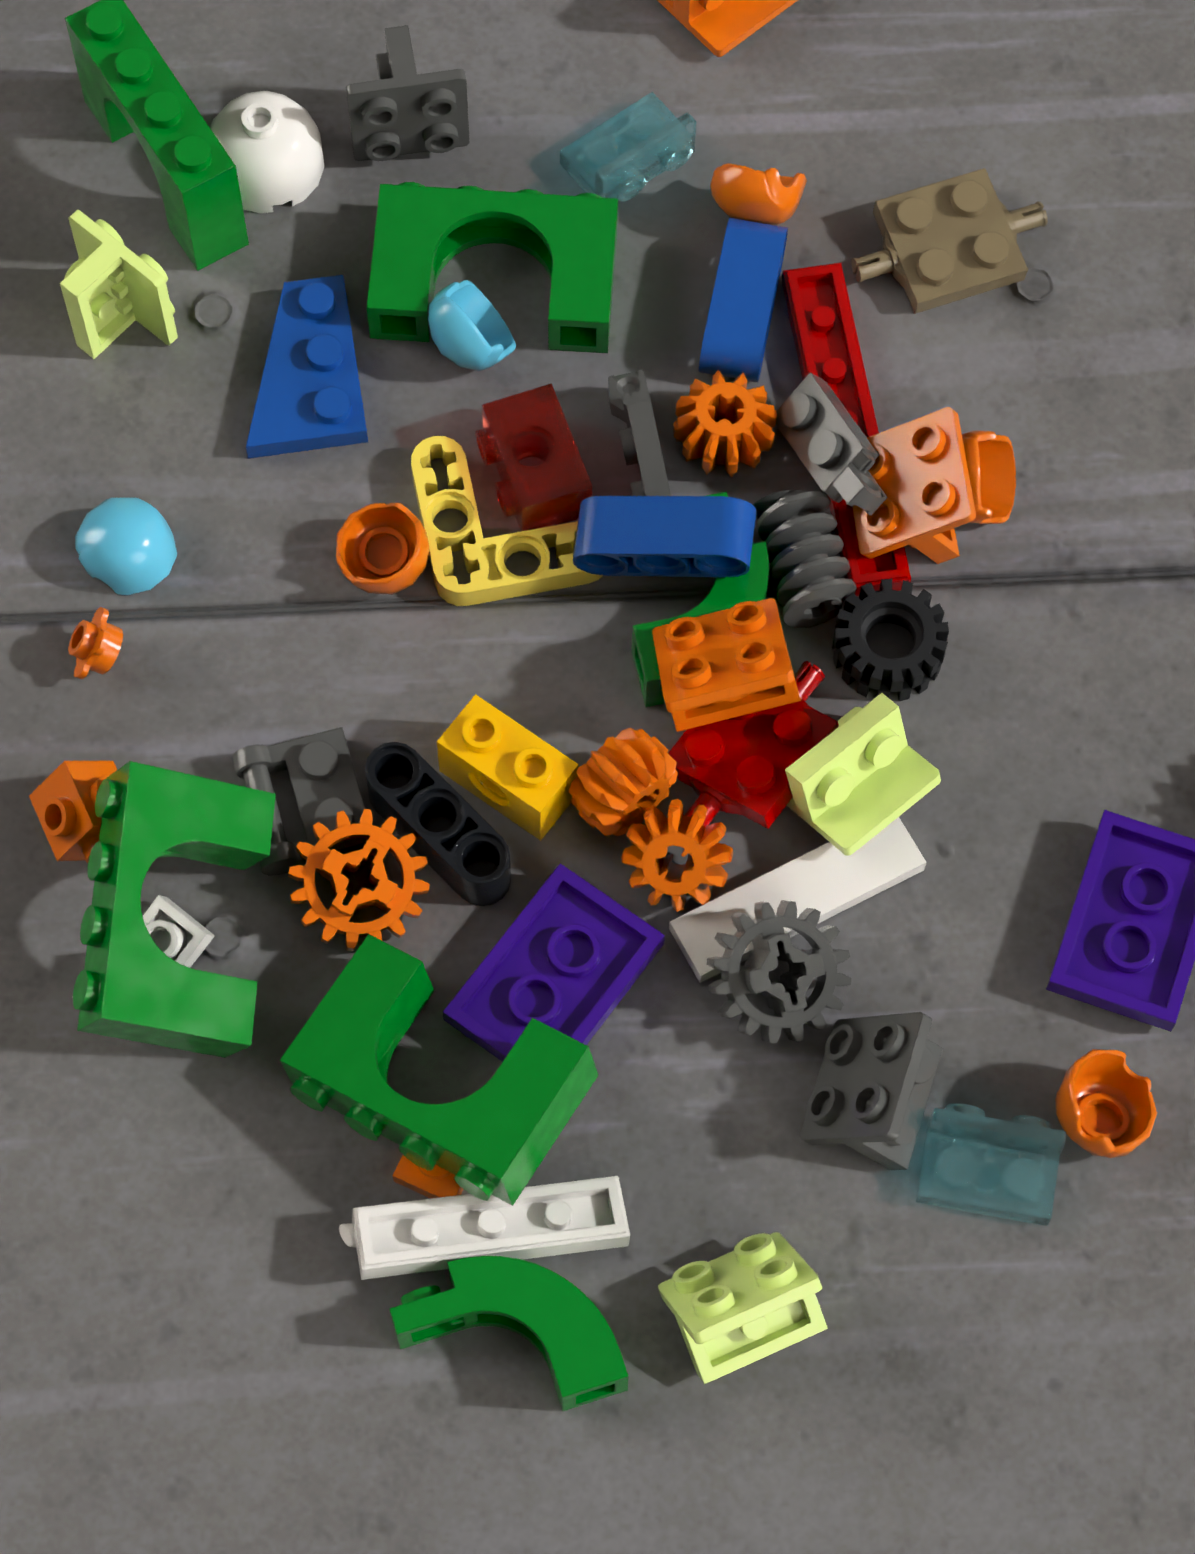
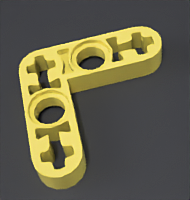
(484, 556)

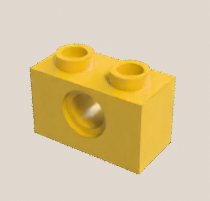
(507, 766)

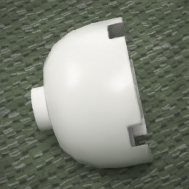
(272, 147)

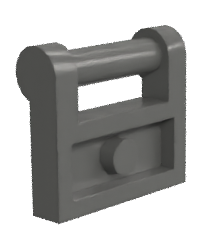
(321, 784)

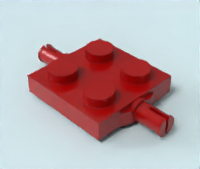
(743, 759)

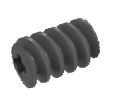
(804, 556)

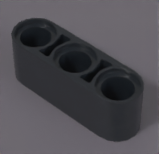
(432, 796)

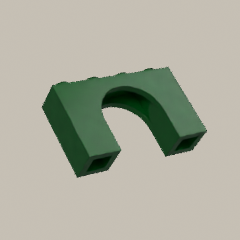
(138, 93)
(428, 226)
(127, 980)
(485, 1139)

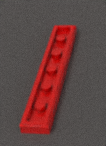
(831, 350)

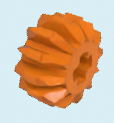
(724, 423)
(623, 781)
(700, 842)

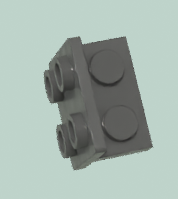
(407, 109)
(874, 1087)

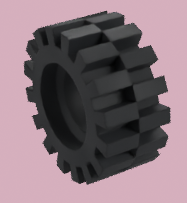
(897, 608)

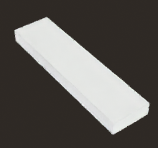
(815, 880)
(540, 1224)

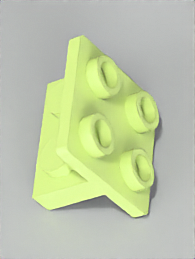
(113, 288)
(860, 776)
(744, 1304)

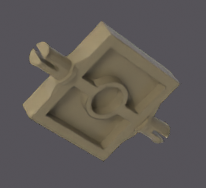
(949, 241)

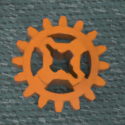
(332, 864)

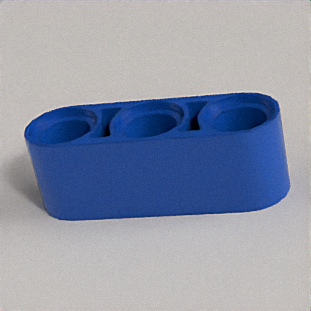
(743, 299)
(665, 536)

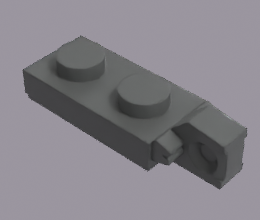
(640, 440)
(830, 444)

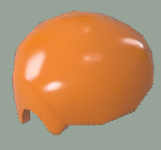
(756, 194)
(991, 475)
(382, 548)
(1105, 1104)

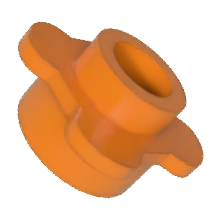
(95, 644)

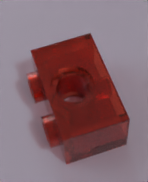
(533, 427)

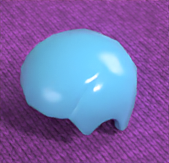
(468, 327)
(126, 545)

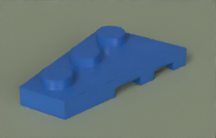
(310, 374)

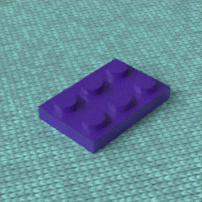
(1131, 924)
(558, 963)

